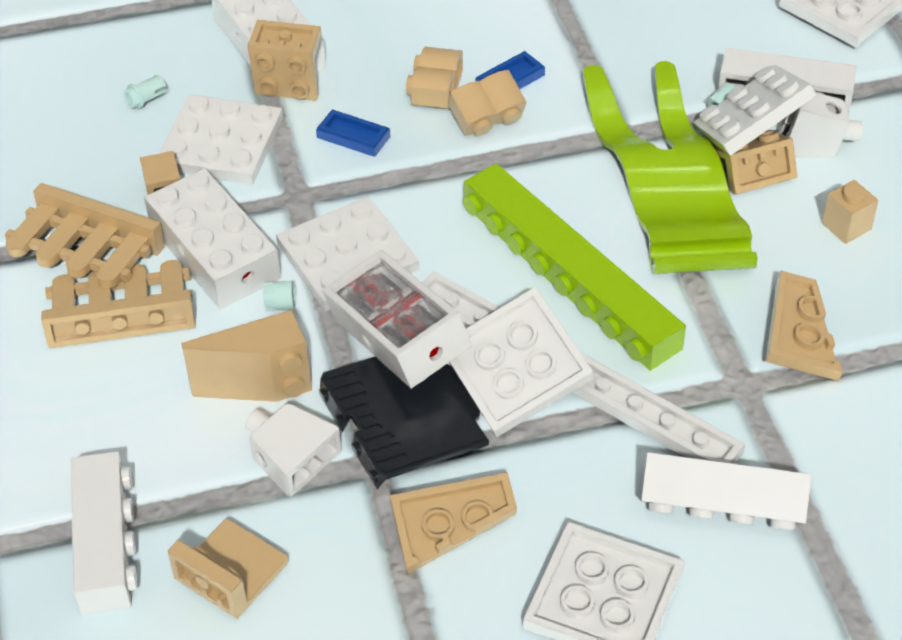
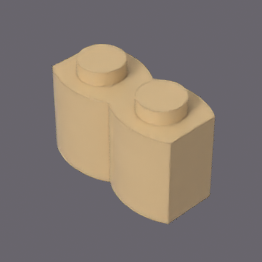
(435, 76)
(487, 103)

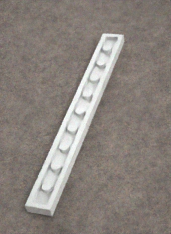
(617, 394)

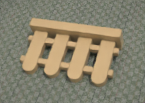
(86, 218)
(122, 318)

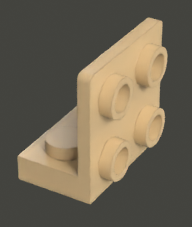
(284, 59)
(760, 162)
(227, 567)

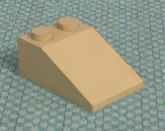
(250, 361)

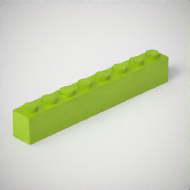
(574, 267)

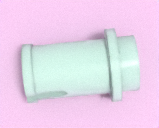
(139, 94)

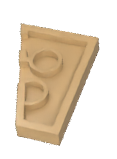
(799, 330)
(449, 515)

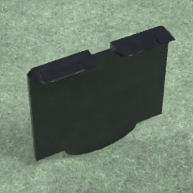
(398, 424)

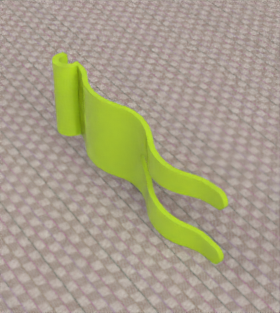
(676, 191)

